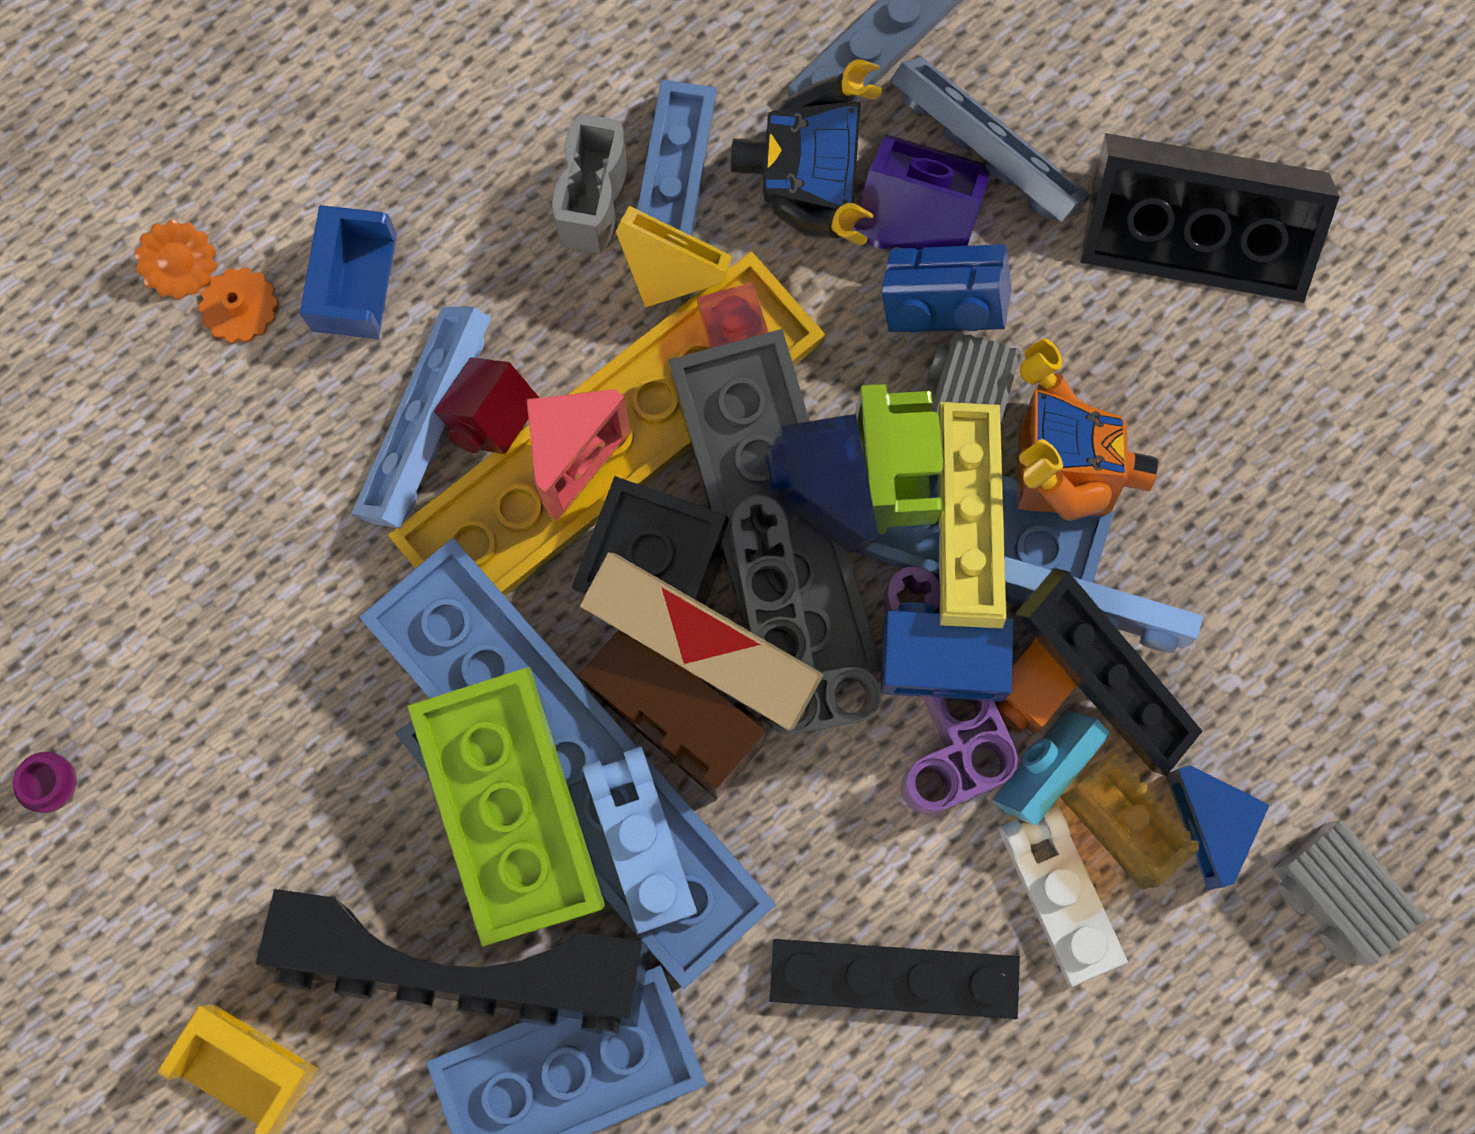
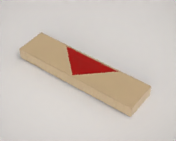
(701, 641)

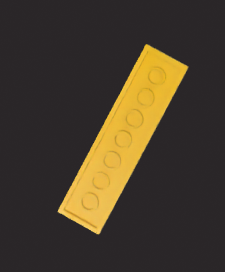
(496, 504)

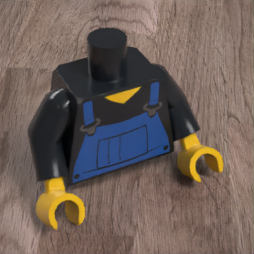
(813, 155)

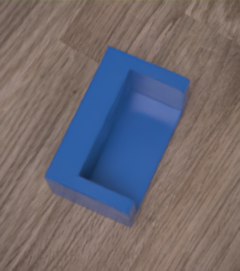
(348, 272)

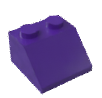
(920, 197)

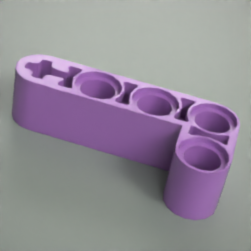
(958, 736)

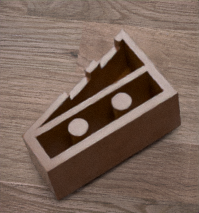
(675, 711)

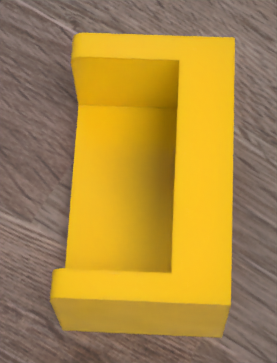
(239, 1067)

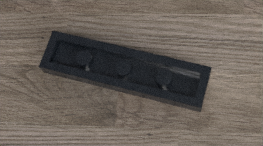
(1109, 671)
(894, 979)

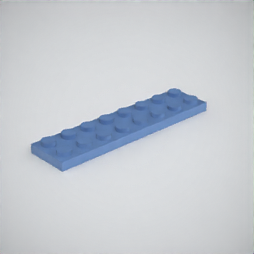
(460, 630)

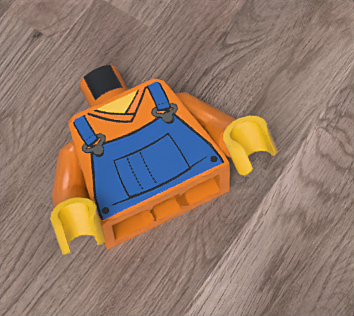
(1069, 452)

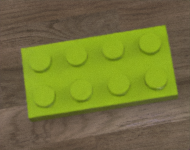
(506, 806)

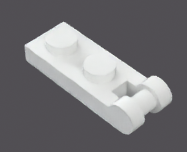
(1064, 898)

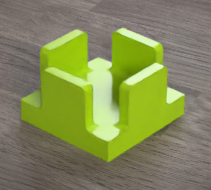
(899, 454)

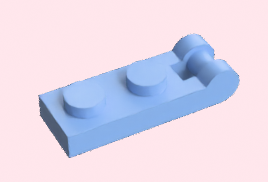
(640, 843)

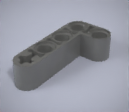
(789, 615)

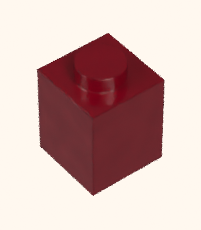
(486, 406)

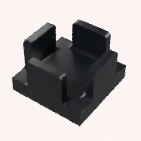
(659, 535)

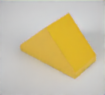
(666, 259)

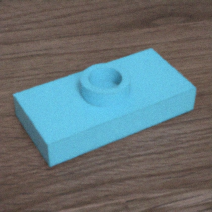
(1051, 766)

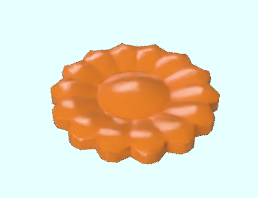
(175, 259)
(238, 305)

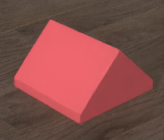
(573, 441)

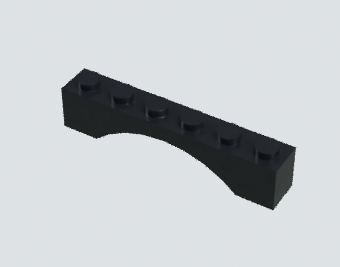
(580, 979)

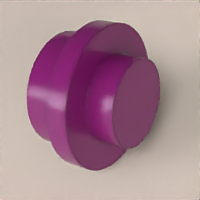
(44, 782)

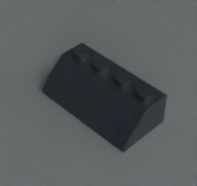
(1207, 217)

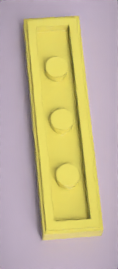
(971, 517)

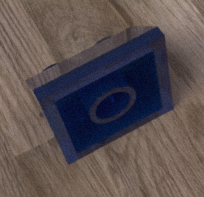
(825, 479)

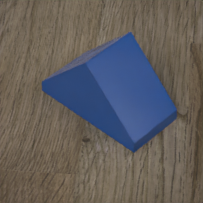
(1218, 818)

